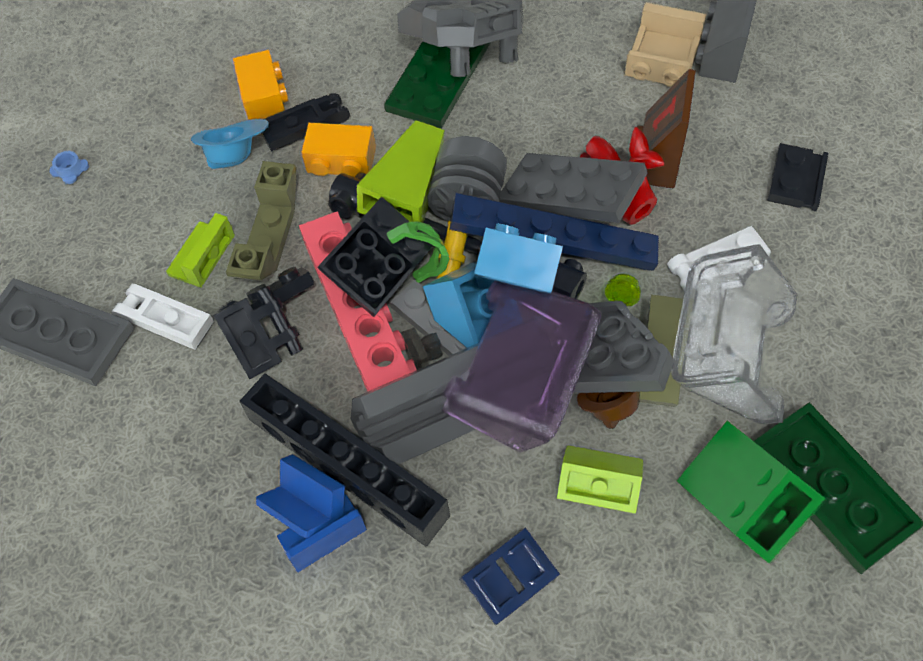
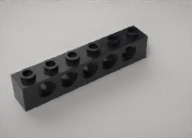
(346, 459)

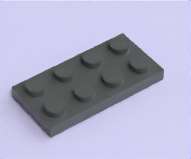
(574, 186)
(59, 332)

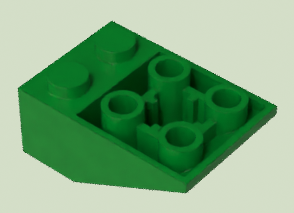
(750, 492)

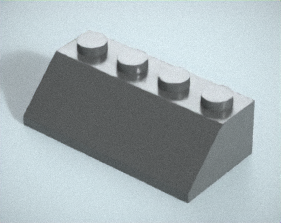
(725, 39)

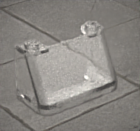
(723, 329)

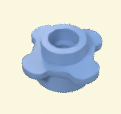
(68, 166)

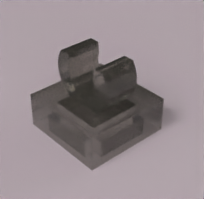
(421, 350)

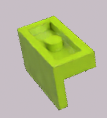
(202, 251)
(600, 479)

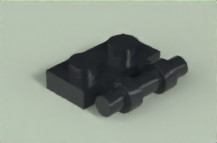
(248, 338)

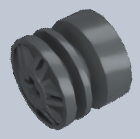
(467, 168)

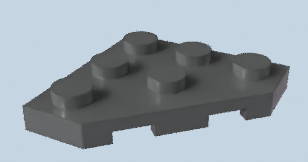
(623, 355)

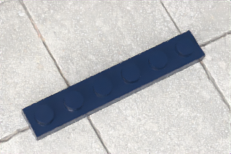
(576, 235)

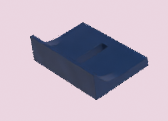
(492, 586)

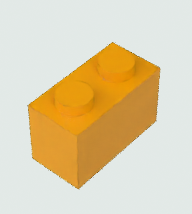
(259, 85)
(338, 149)

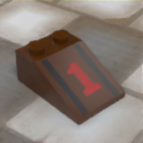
(667, 128)

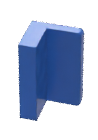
(304, 499)
(308, 550)

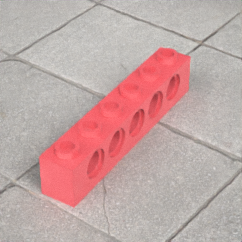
(355, 323)

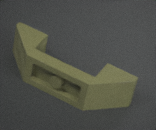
(268, 236)

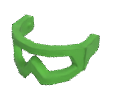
(433, 267)

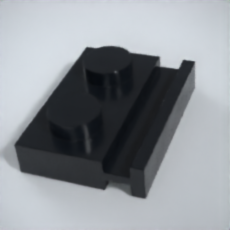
(797, 177)

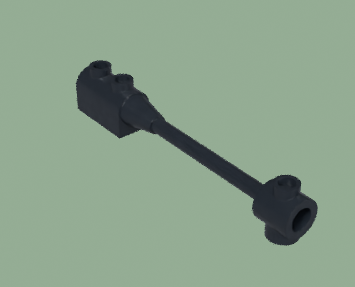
(343, 198)

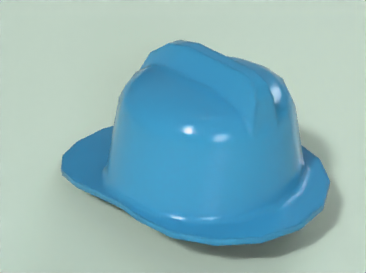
(229, 144)

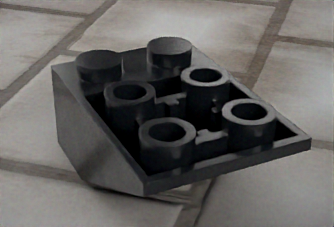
(368, 263)

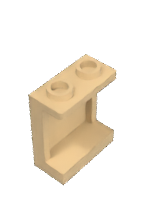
(665, 44)

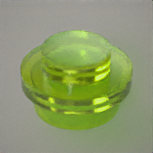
(623, 288)

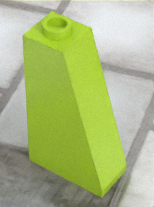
(404, 173)

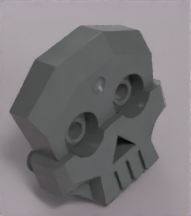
(465, 25)

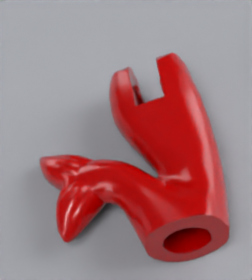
(639, 150)

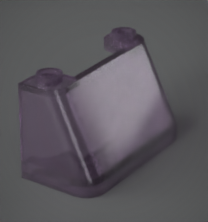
(524, 366)

